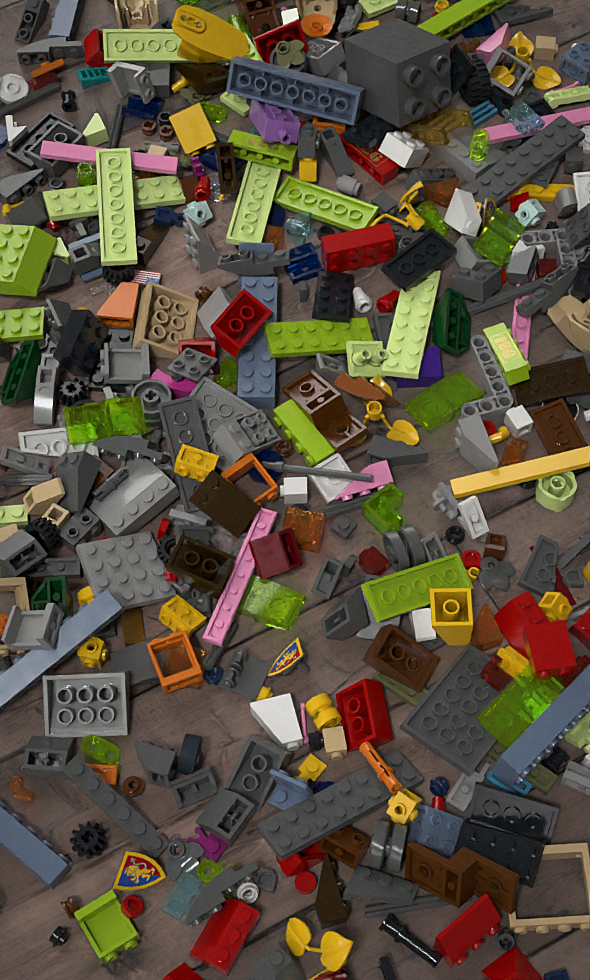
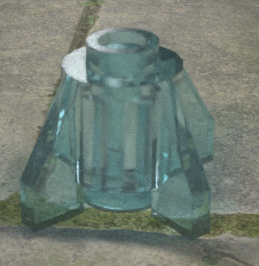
(298, 227)

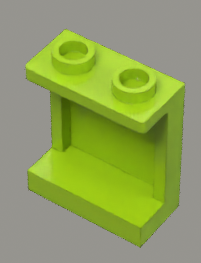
(107, 927)

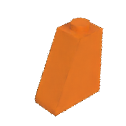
(121, 306)

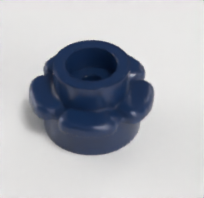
(215, 671)
(438, 787)

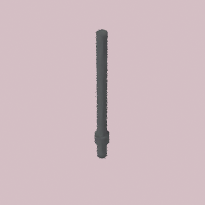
(281, 467)

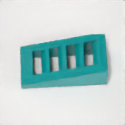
(88, 76)

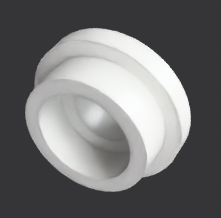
(247, 897)

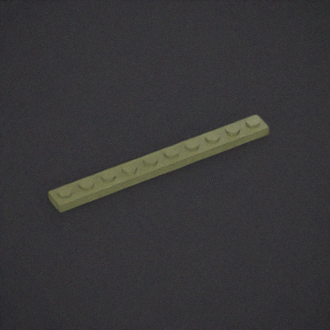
(539, 777)

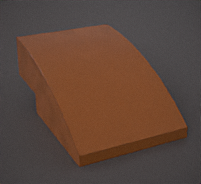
(365, 389)

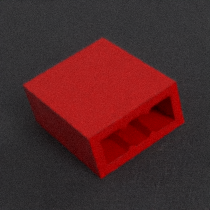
(549, 650)

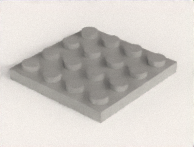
(216, 407)
(127, 569)

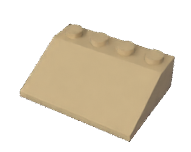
(164, 319)

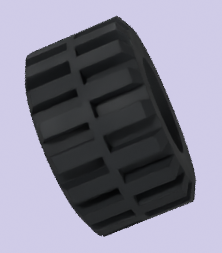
(477, 85)

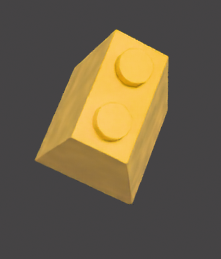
(193, 130)
(452, 614)

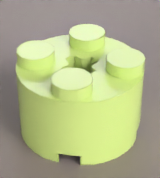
(556, 491)

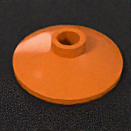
(316, 25)

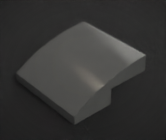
(137, 661)

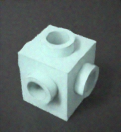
(198, 212)
(530, 213)

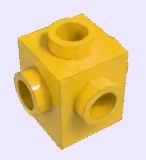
(555, 606)
(93, 653)
(404, 806)

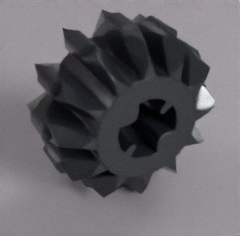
(71, 392)
(94, 844)

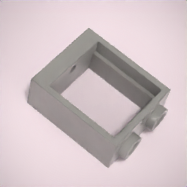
(526, 76)

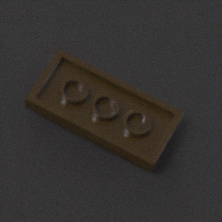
(553, 382)

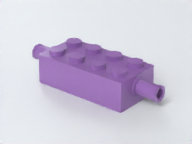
(274, 122)

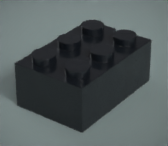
(81, 343)

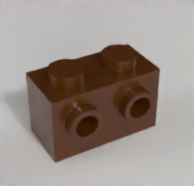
(345, 846)

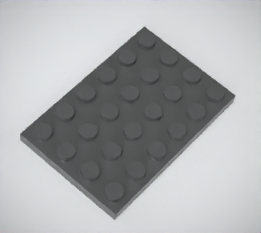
(449, 711)

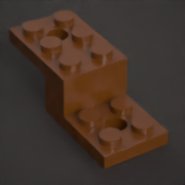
(257, 14)
(325, 410)
(461, 877)

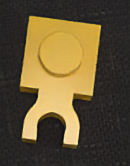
(311, 769)

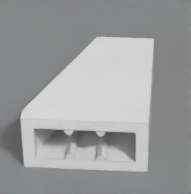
(463, 213)
(279, 720)

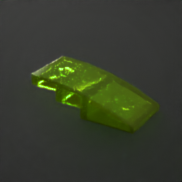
(499, 237)
(443, 400)
(104, 420)
(270, 603)
(518, 706)

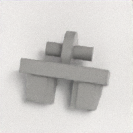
(446, 501)

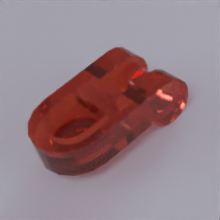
(37, 82)
(582, 663)

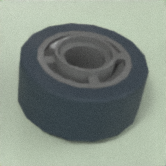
(189, 754)

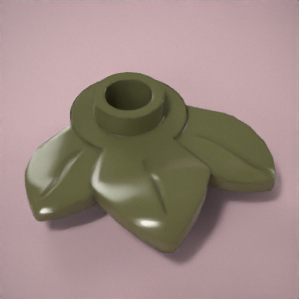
(291, 55)
(193, 97)
(184, 159)

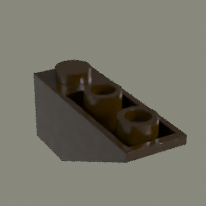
(329, 904)

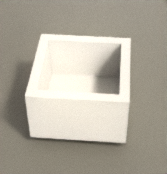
(404, 149)

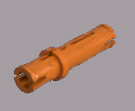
(384, 772)

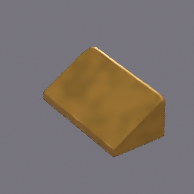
(132, 626)

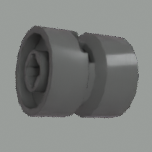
(408, 11)

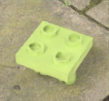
(365, 358)

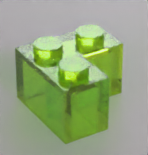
(382, 507)

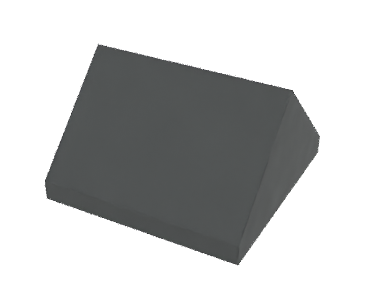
(30, 212)

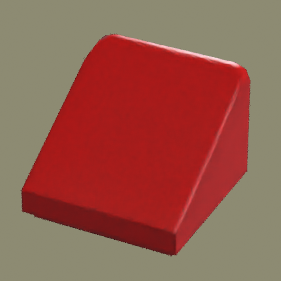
(516, 200)

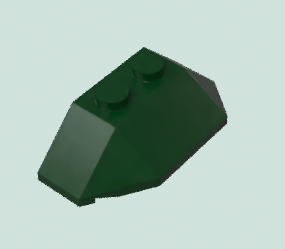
(452, 323)
(21, 374)
(55, 591)

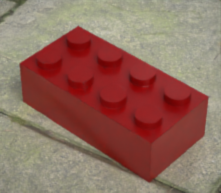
(358, 248)

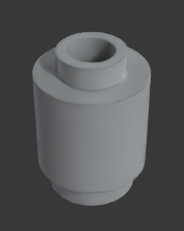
(349, 185)

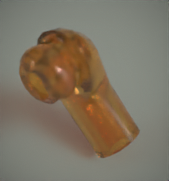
(471, 47)
(144, 174)
(18, 791)

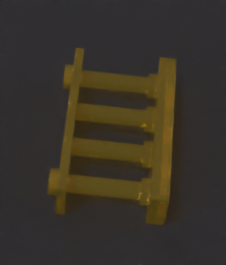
(438, 125)

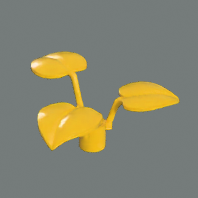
(545, 76)
(412, 218)
(401, 429)
(333, 945)

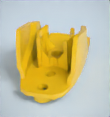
(211, 40)

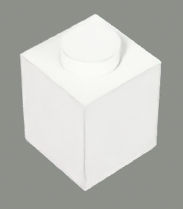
(518, 421)
(294, 490)

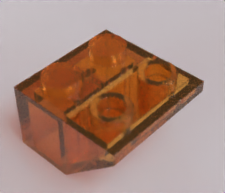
(306, 528)

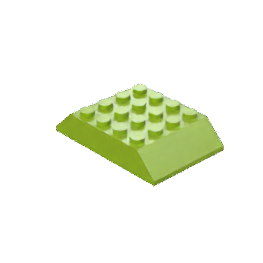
(24, 258)

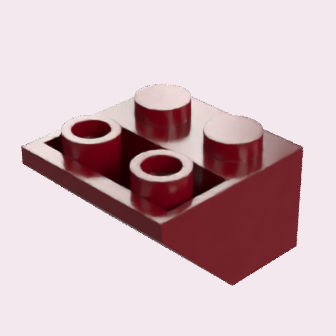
(275, 553)

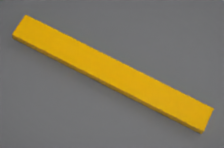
(521, 472)

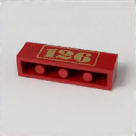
(372, 161)

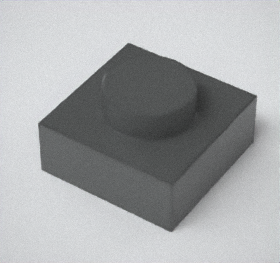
(343, 527)

